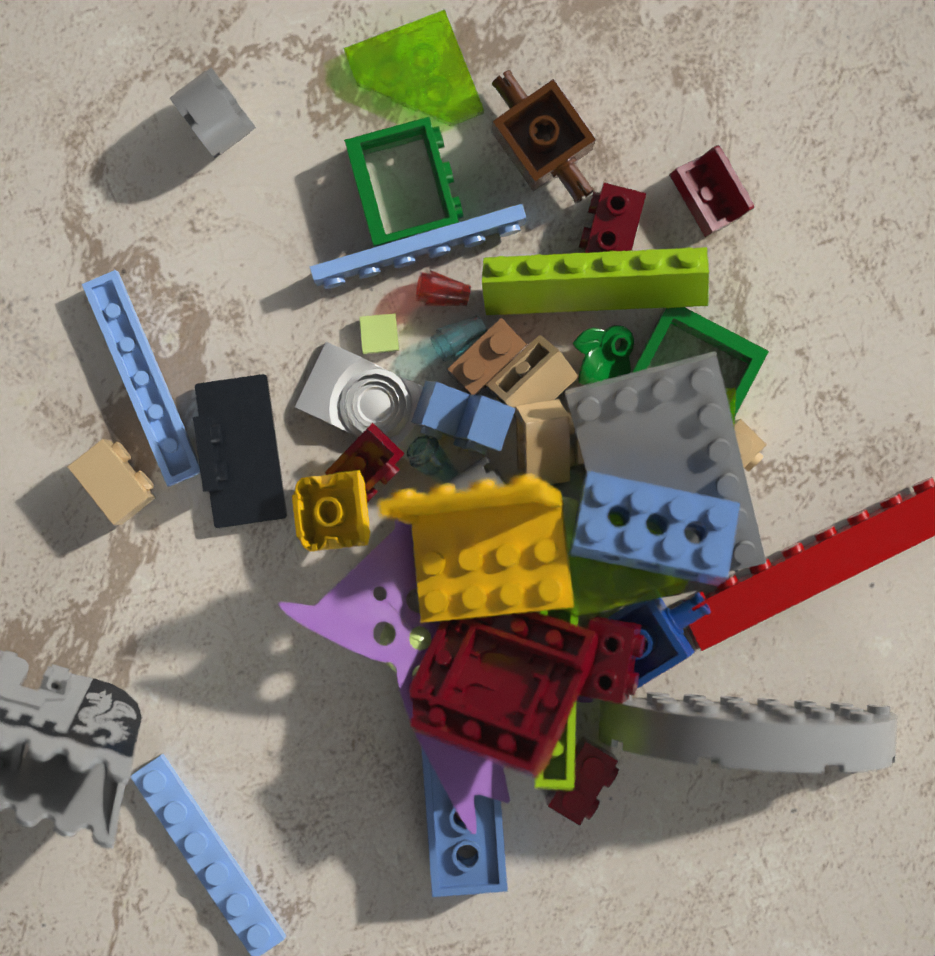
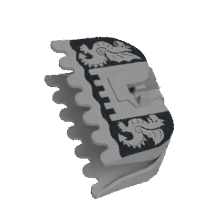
(78, 750)

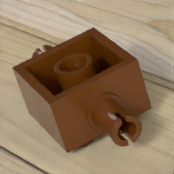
(543, 112)

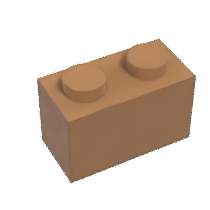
(486, 357)

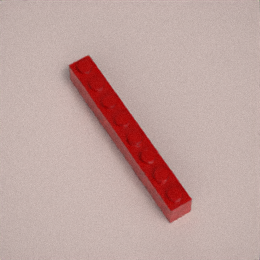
(816, 566)

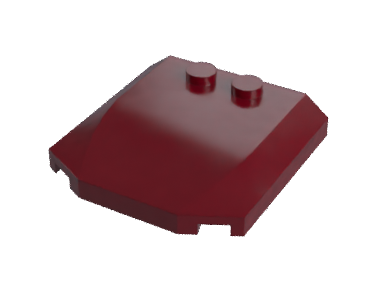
(502, 686)

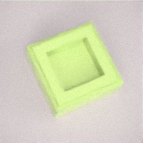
(379, 333)

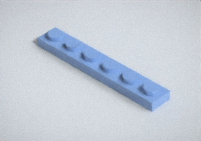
(434, 242)
(142, 378)
(208, 856)

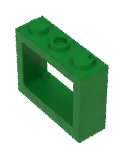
(394, 137)
(711, 334)

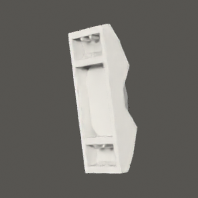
(357, 393)

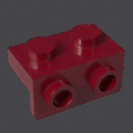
(712, 191)
(372, 455)

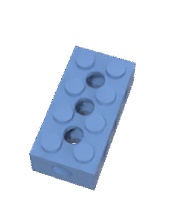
(670, 509)
(446, 834)

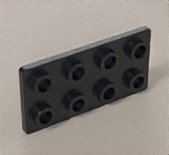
(239, 451)

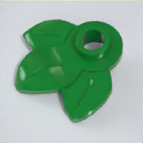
(601, 357)

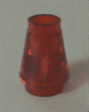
(440, 290)

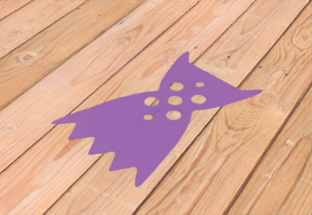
(348, 619)

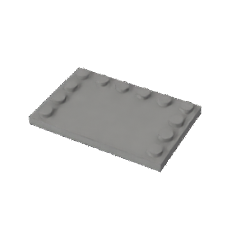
(670, 432)

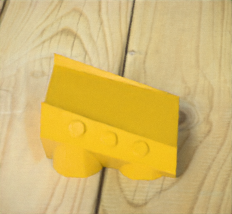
(331, 511)

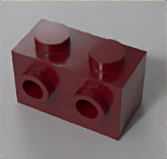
(614, 220)
(612, 670)
(592, 771)

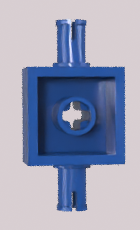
(664, 633)

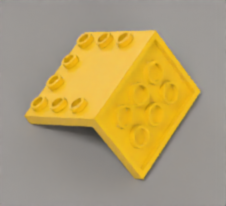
(486, 548)

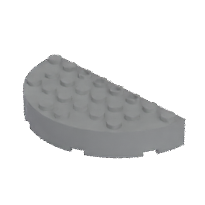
(752, 735)

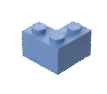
(470, 419)

